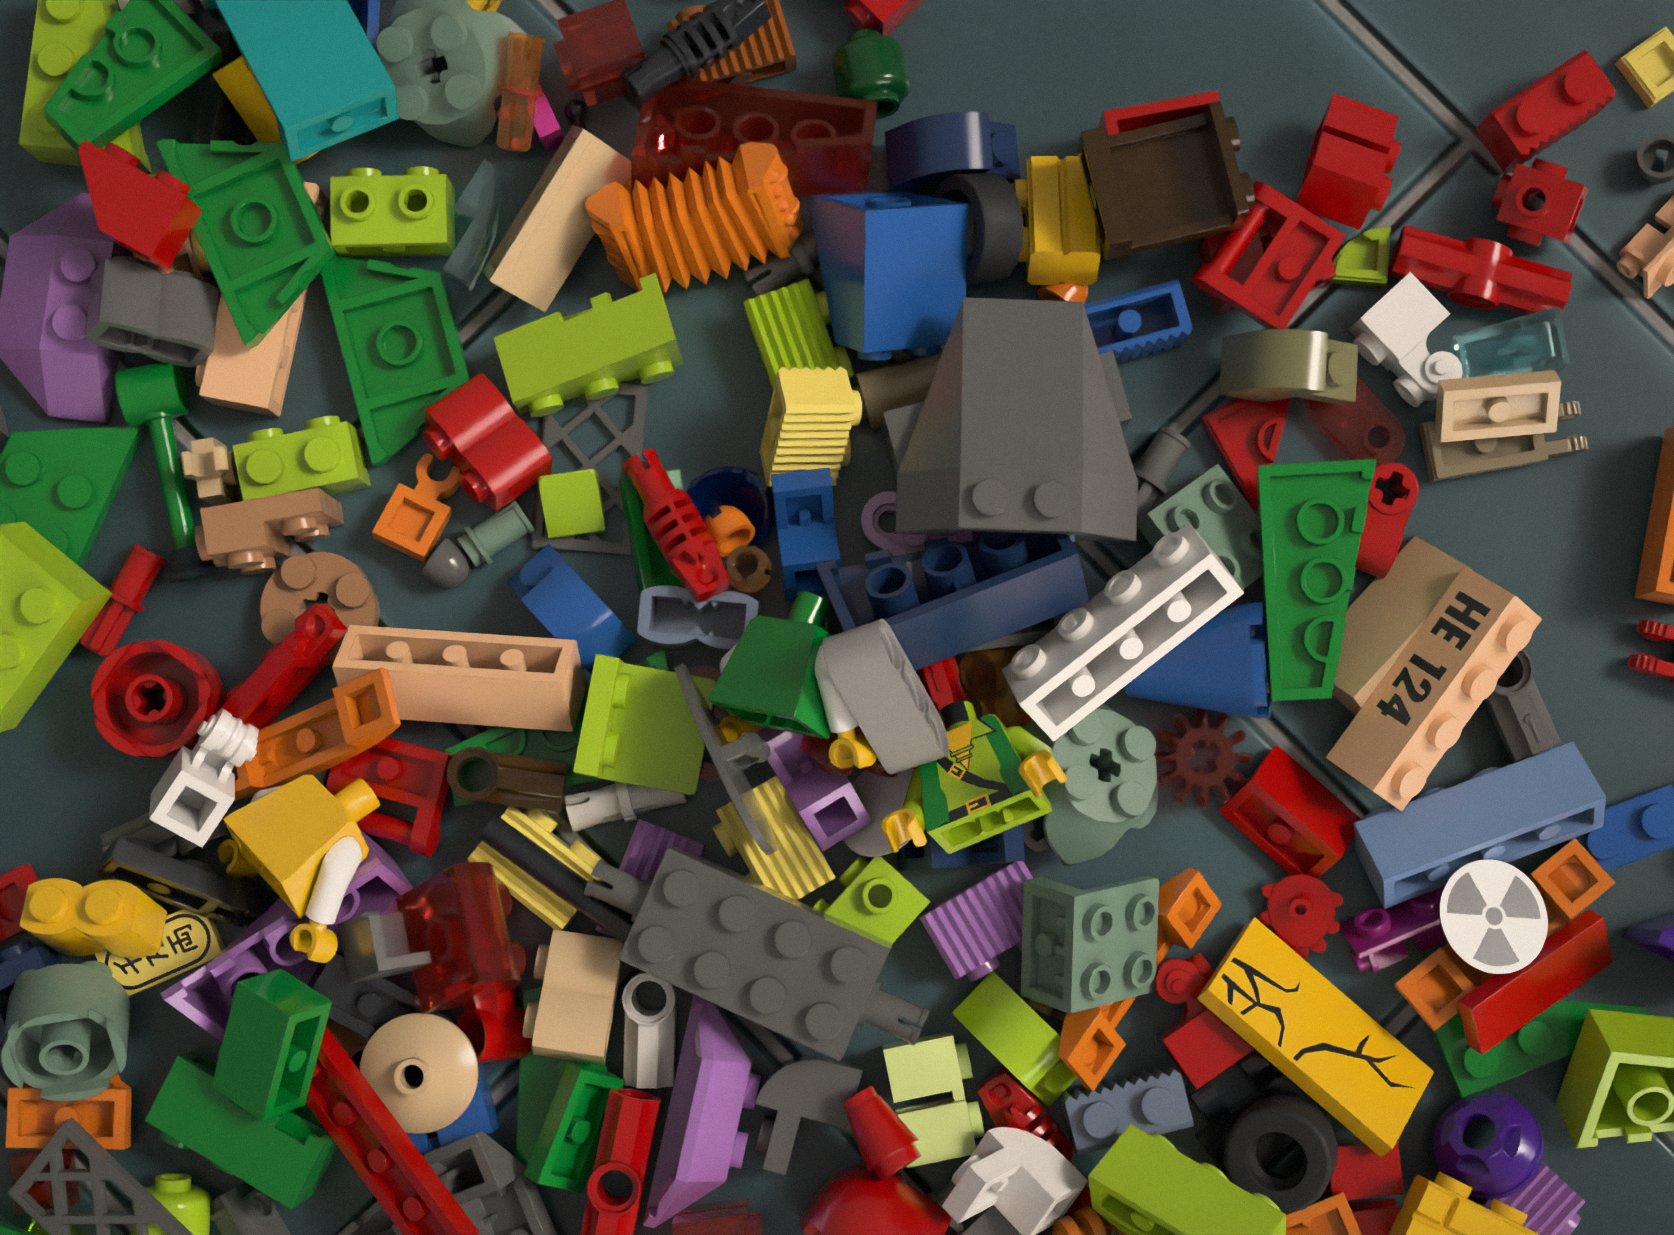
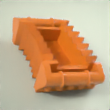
(699, 222)

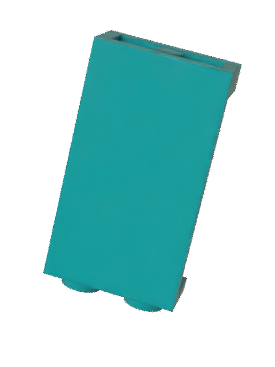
(312, 69)

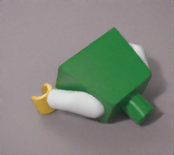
(782, 683)

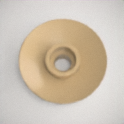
(446, 1063)

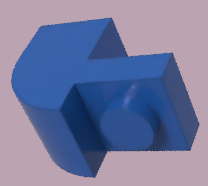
(804, 528)
(570, 607)

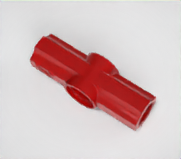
(1479, 272)
(625, 1147)

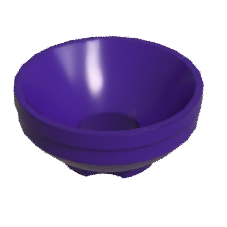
(1502, 1165)

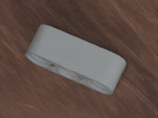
(885, 696)

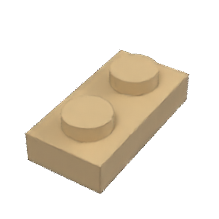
(1497, 406)

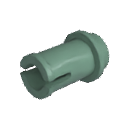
(495, 533)

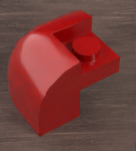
(863, 1205)

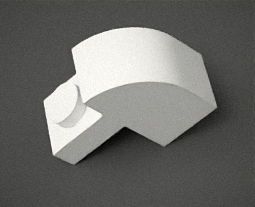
(1019, 1177)

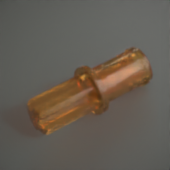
(519, 91)

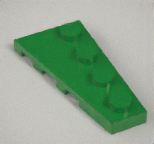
(1309, 553)

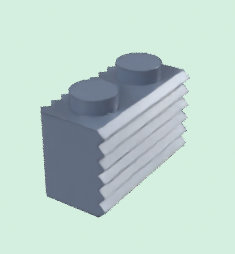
(1148, 1101)

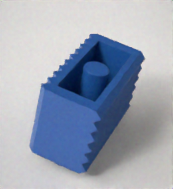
(1140, 321)

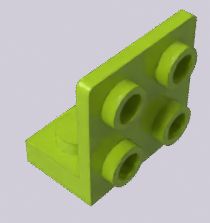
(640, 728)

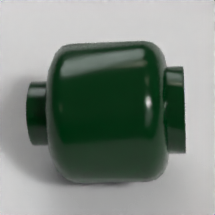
(873, 70)

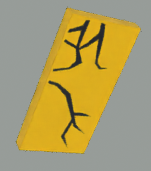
(1317, 1036)

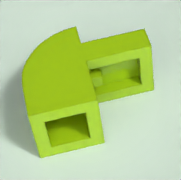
(1016, 1037)

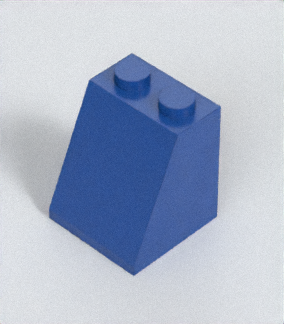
(891, 269)

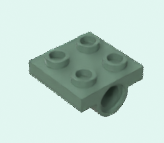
(1218, 516)

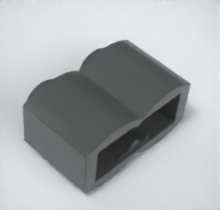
(151, 312)

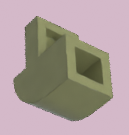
(1288, 365)

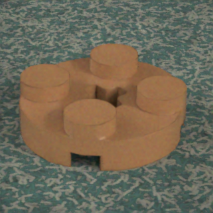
(307, 577)

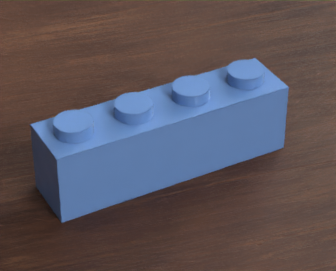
(1490, 817)

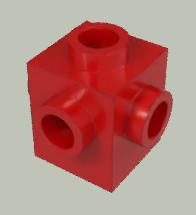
(1557, 215)

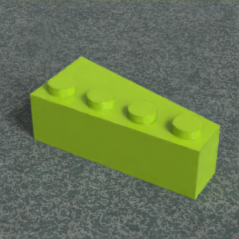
(1619, 1078)

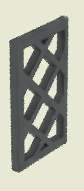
(631, 439)
(102, 1167)

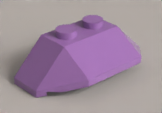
(47, 313)
(703, 1113)

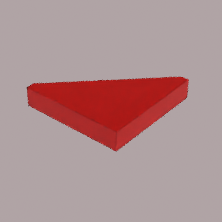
(1246, 436)

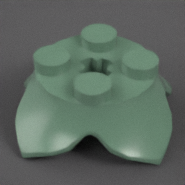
(460, 100)
(1095, 812)

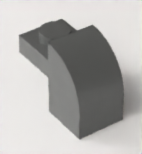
(803, 1088)

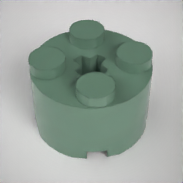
(66, 1030)

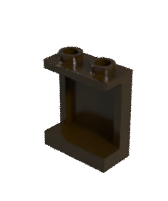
(1165, 182)

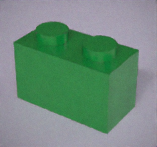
(271, 1044)

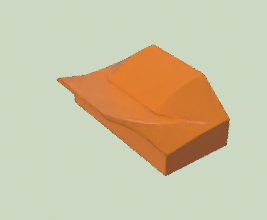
(36, 1120)

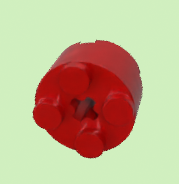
(125, 705)

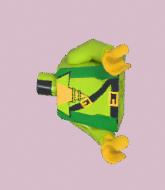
(977, 790)

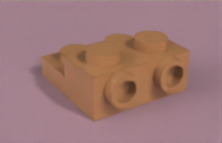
(256, 531)

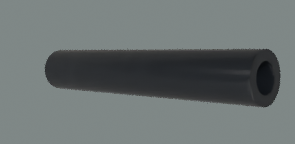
(554, 876)

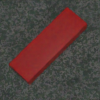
(1515, 998)

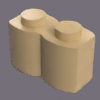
(576, 997)

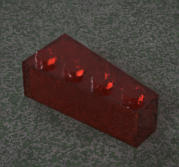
(818, 136)

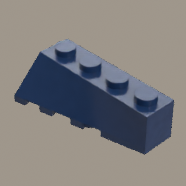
(958, 592)

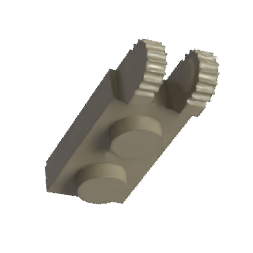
(1479, 456)

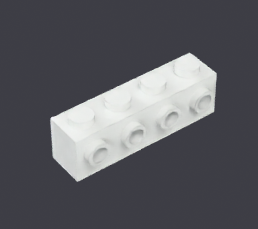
(1120, 631)

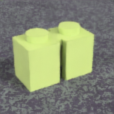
(929, 1068)

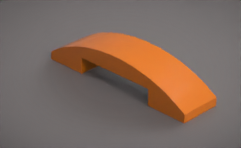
(322, 735)
(1567, 885)
(1089, 1036)

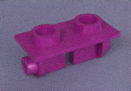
(1380, 933)

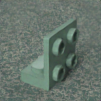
(1089, 942)

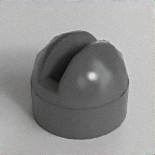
(1646, 158)
(447, 566)

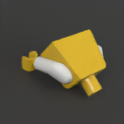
(304, 849)

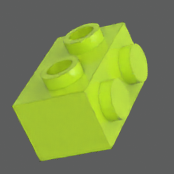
(392, 213)
(321, 456)
(875, 899)

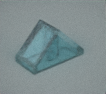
(1514, 346)

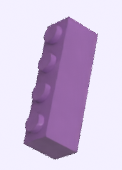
(266, 944)

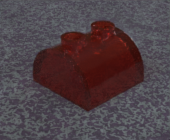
(465, 928)

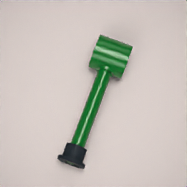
(154, 397)

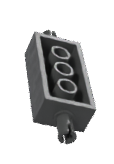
(756, 952)

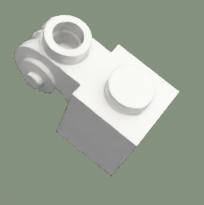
(1396, 337)
(200, 781)

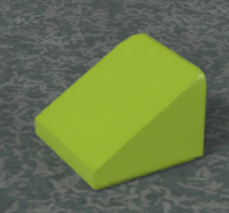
(572, 503)

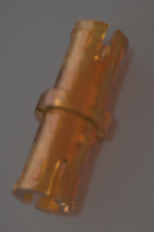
(743, 556)

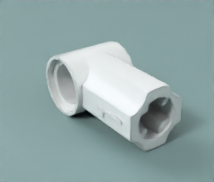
(649, 1036)

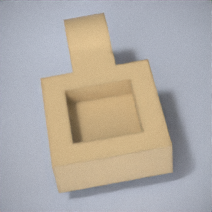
(212, 470)

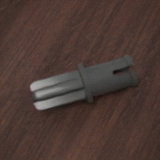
(1157, 466)

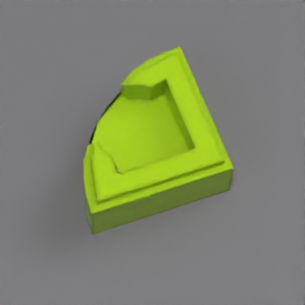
(1364, 259)

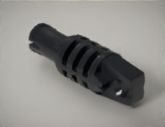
(695, 45)

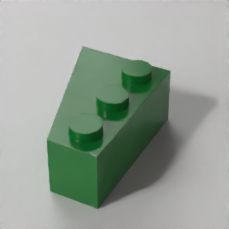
(276, 1156)

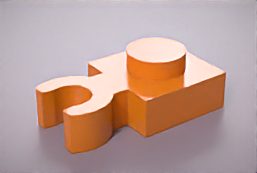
(416, 516)

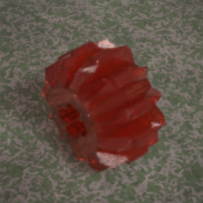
(1219, 764)

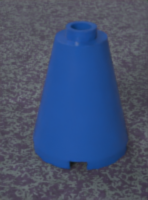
(1215, 667)

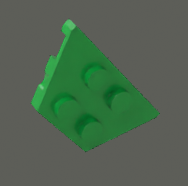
(253, 226)
(395, 346)
(65, 482)

